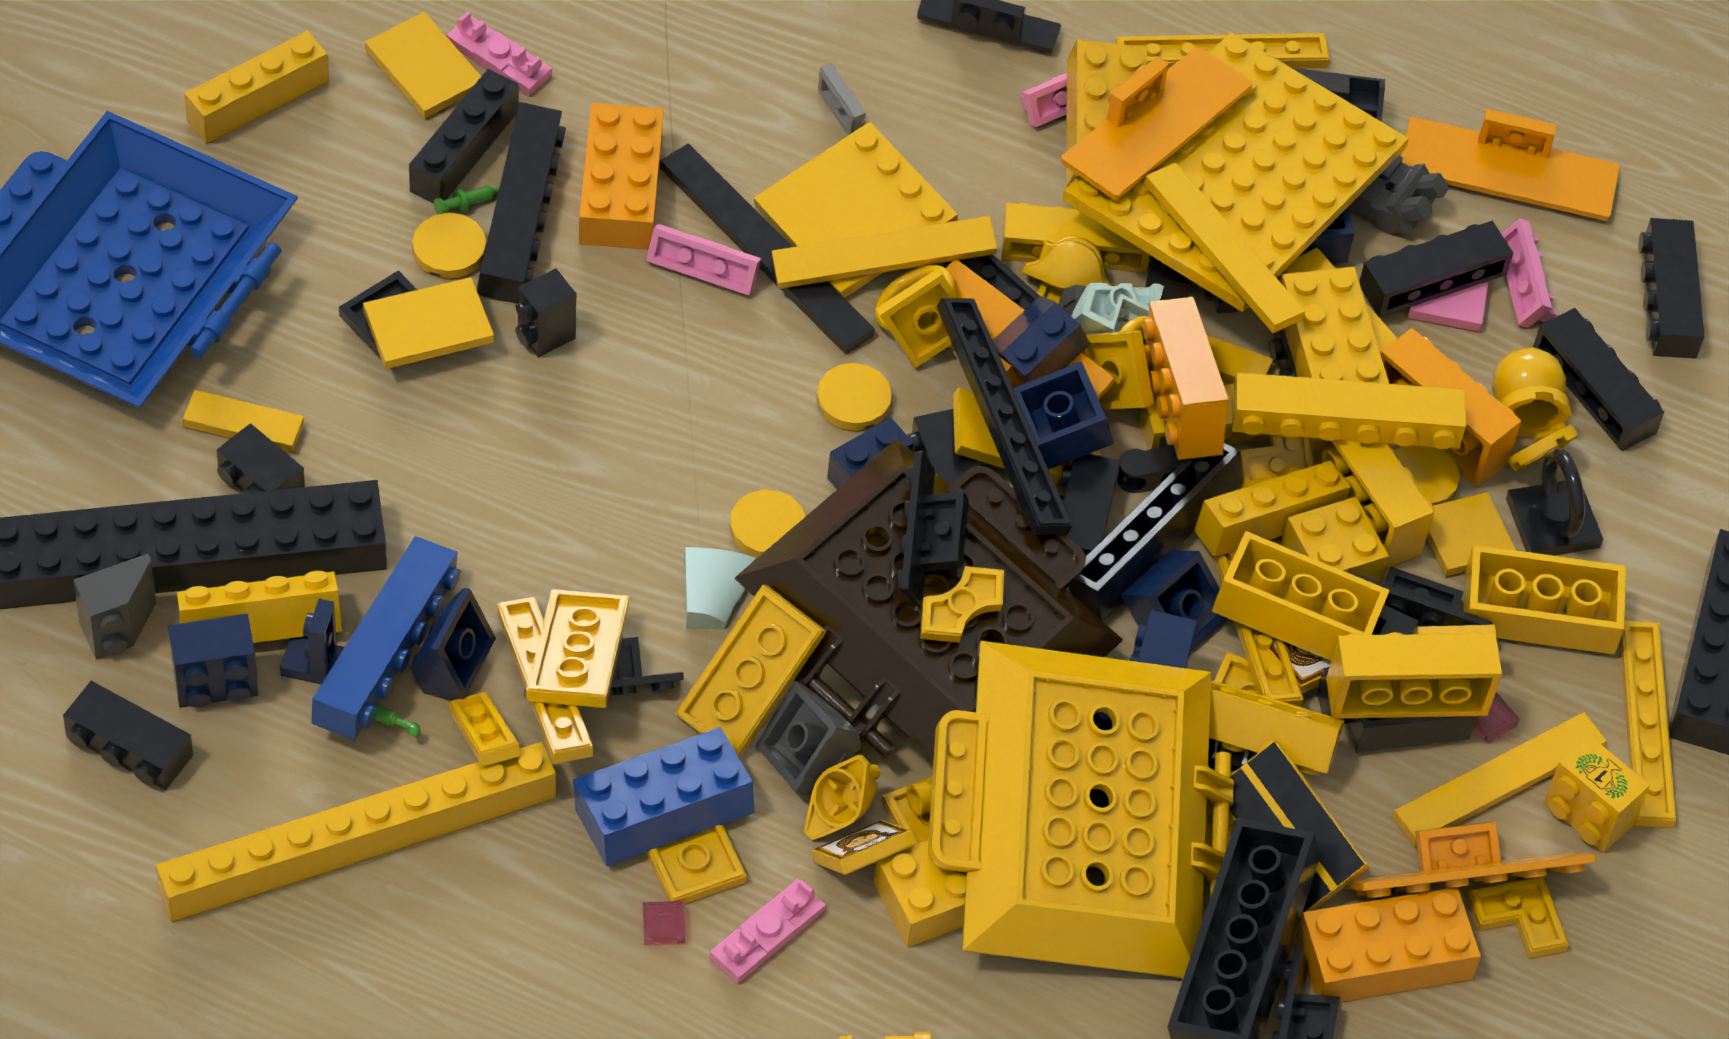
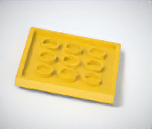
(852, 192)

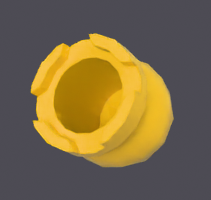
(1534, 389)

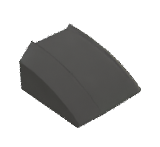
(807, 738)

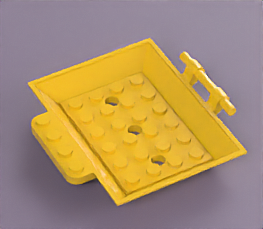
(1022, 821)

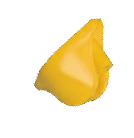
(1068, 263)
(841, 796)

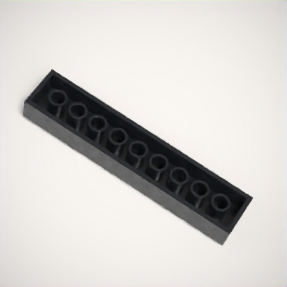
(195, 540)

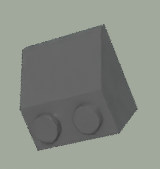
(115, 605)

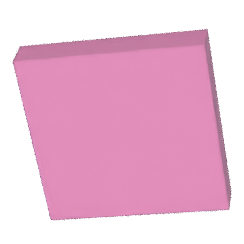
(1459, 309)

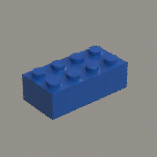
(663, 796)

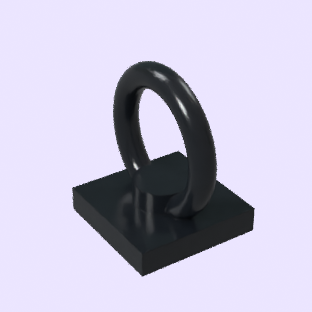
(1555, 515)

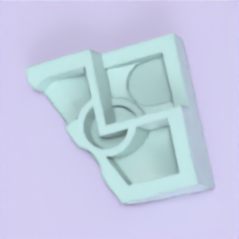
(1109, 307)
(712, 586)

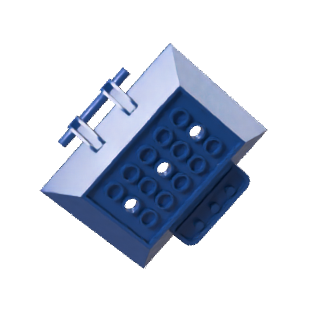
(96, 217)

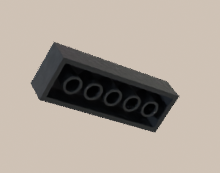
(1702, 695)
(1246, 933)

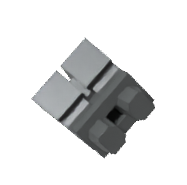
(1400, 197)

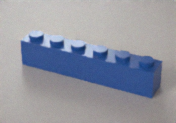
(385, 638)

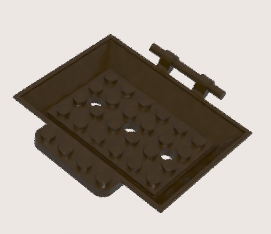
(875, 629)

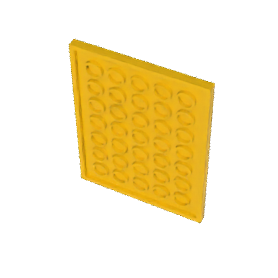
(1269, 164)

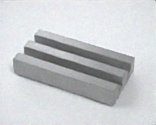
(840, 99)

